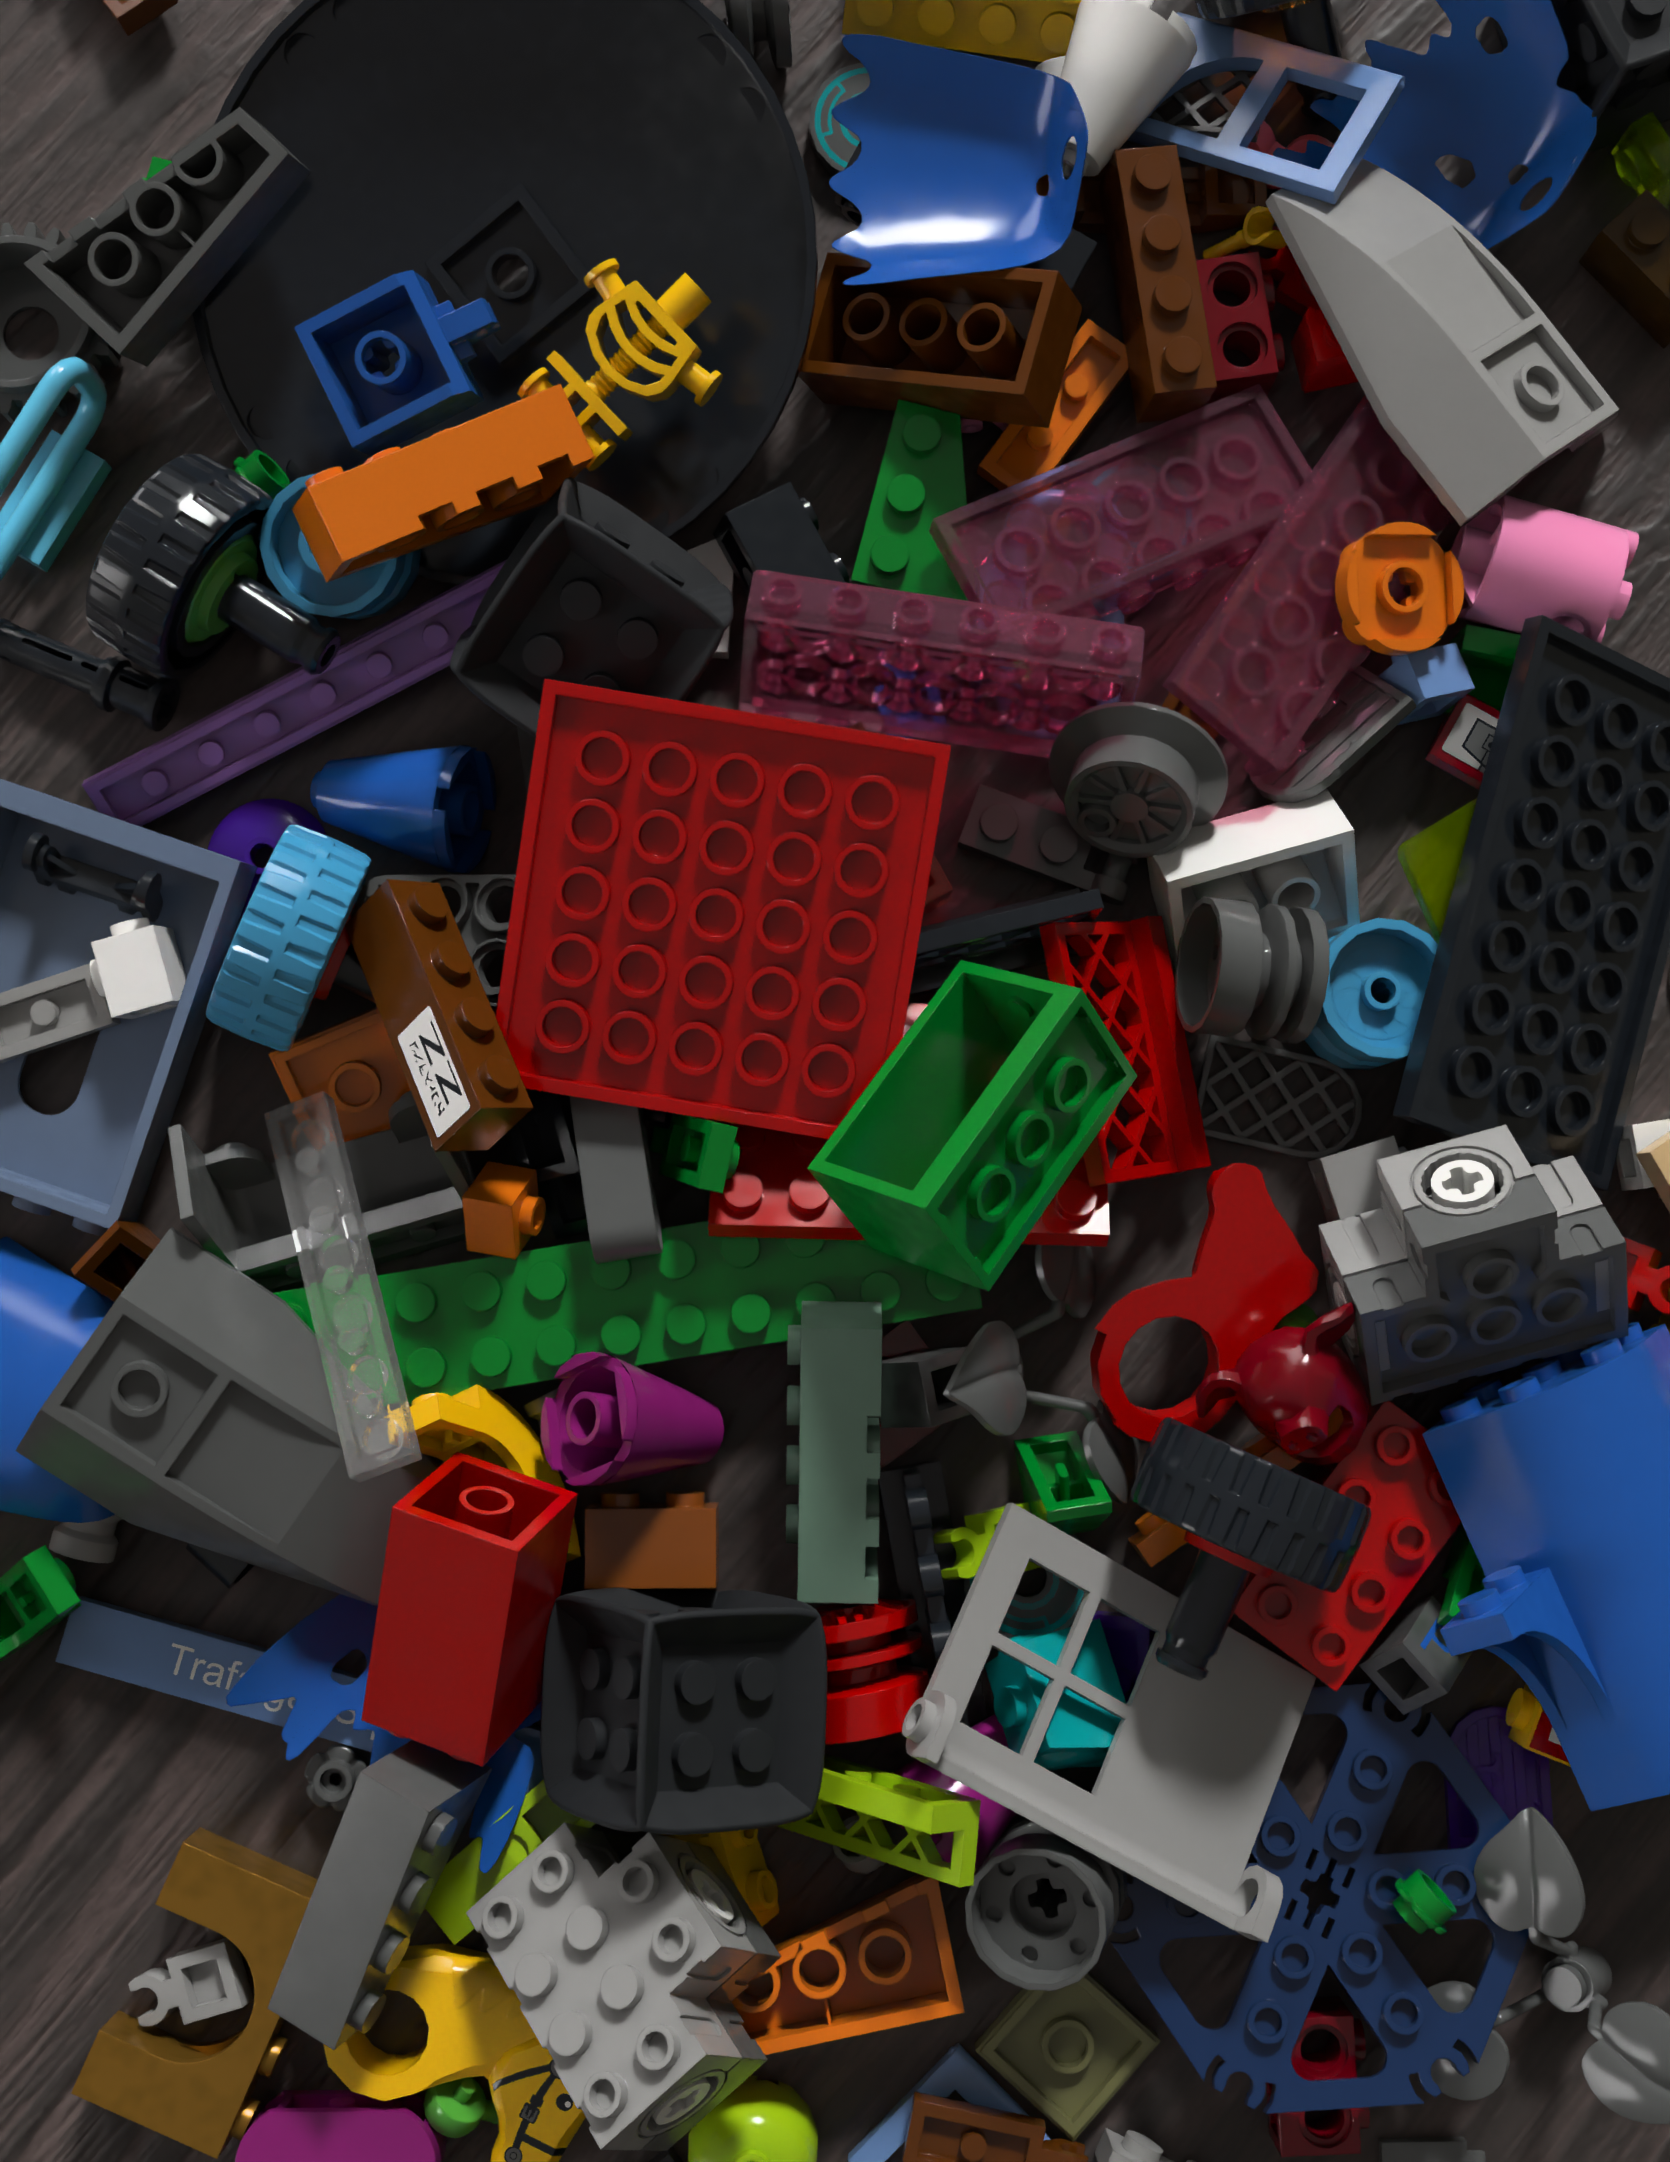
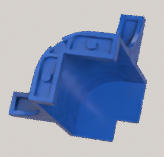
(1573, 1531)

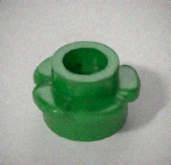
(262, 472)
(1423, 1903)

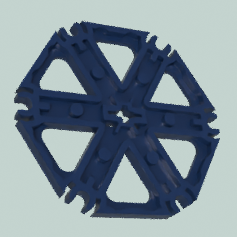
(1357, 1948)

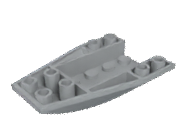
(1441, 339)

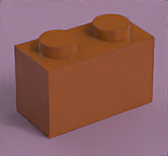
(652, 1542)

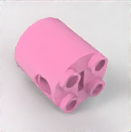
(1545, 562)

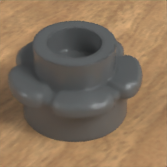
(319, 1769)

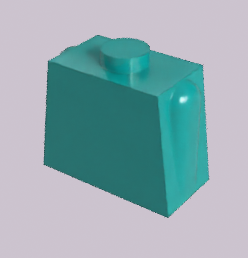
(1078, 1729)

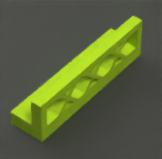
(900, 1800)

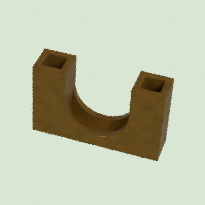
(205, 2088)

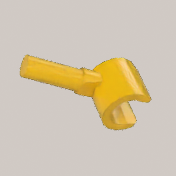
(1255, 231)

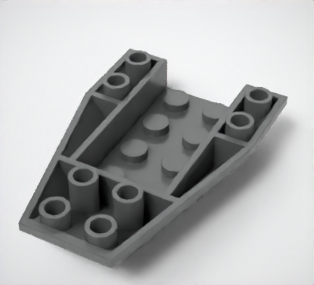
(217, 1427)

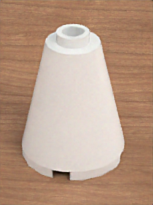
(1120, 69)

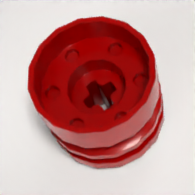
(864, 1683)

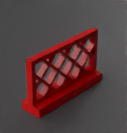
(1141, 1014)

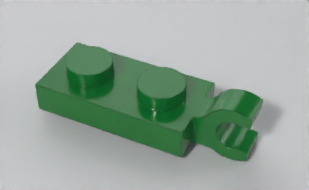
(697, 1151)

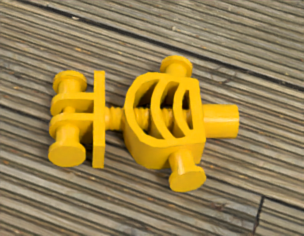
(669, 316)

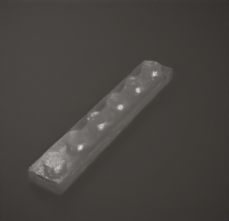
(342, 1288)

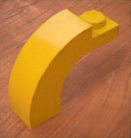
(487, 1429)

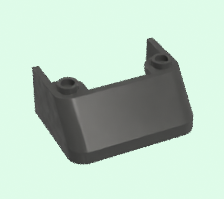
(402, 1186)

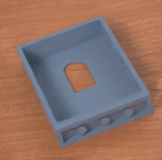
(106, 1145)

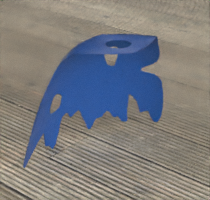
(1479, 108)
(302, 1668)

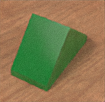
(1060, 1483)

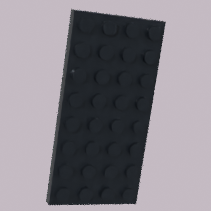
(1554, 912)

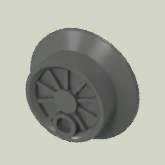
(1136, 777)

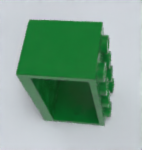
(975, 1122)

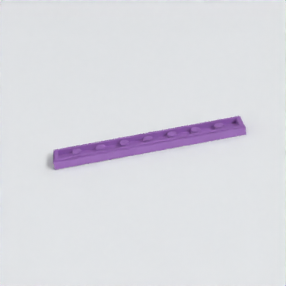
(288, 709)

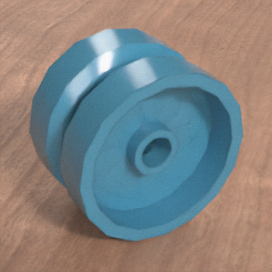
(299, 579)
(1373, 993)

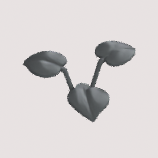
(992, 1371)
(1533, 1883)

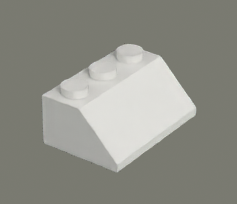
(1263, 856)

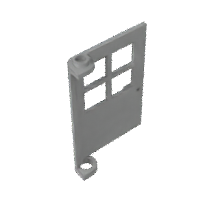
(1186, 1760)

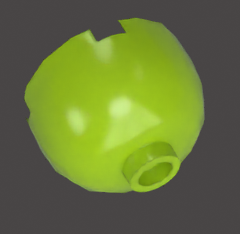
(756, 2125)

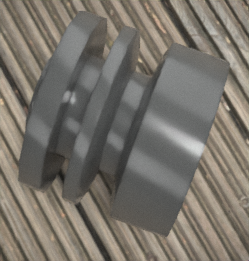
(1251, 970)
(1030, 1928)

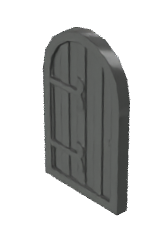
(1354, 725)

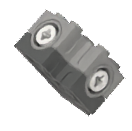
(1474, 1265)
(630, 1976)

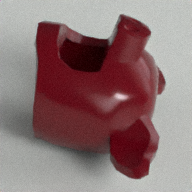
(1293, 1384)

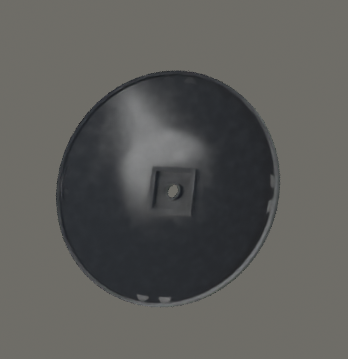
(539, 139)

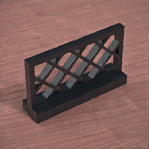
(997, 937)

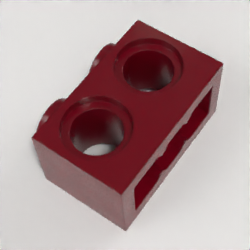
(1242, 326)
(1340, 2129)

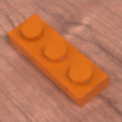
(1090, 378)

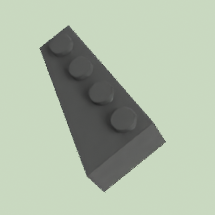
(374, 1889)

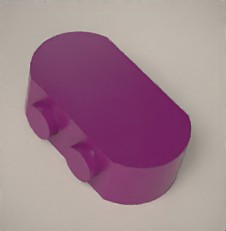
(341, 2129)

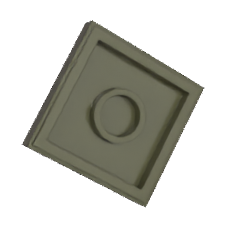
(1067, 2049)

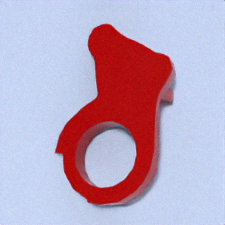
(1239, 1289)

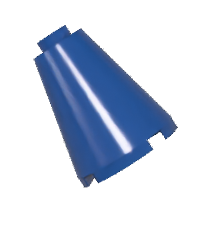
(413, 802)

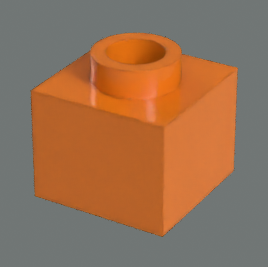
(502, 1210)

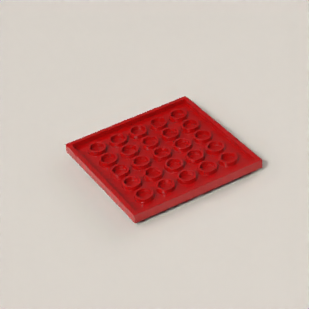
(715, 907)

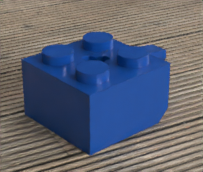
(432, 376)

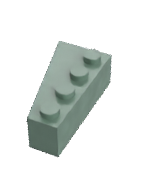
(836, 1450)

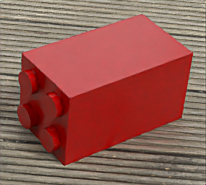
(467, 1606)

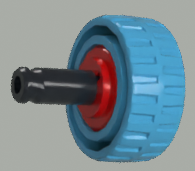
(292, 940)

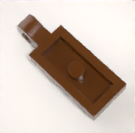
(968, 2132)

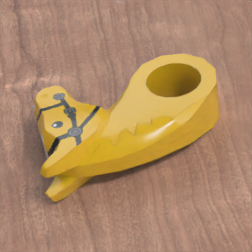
(471, 2033)

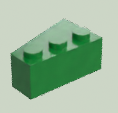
(915, 484)

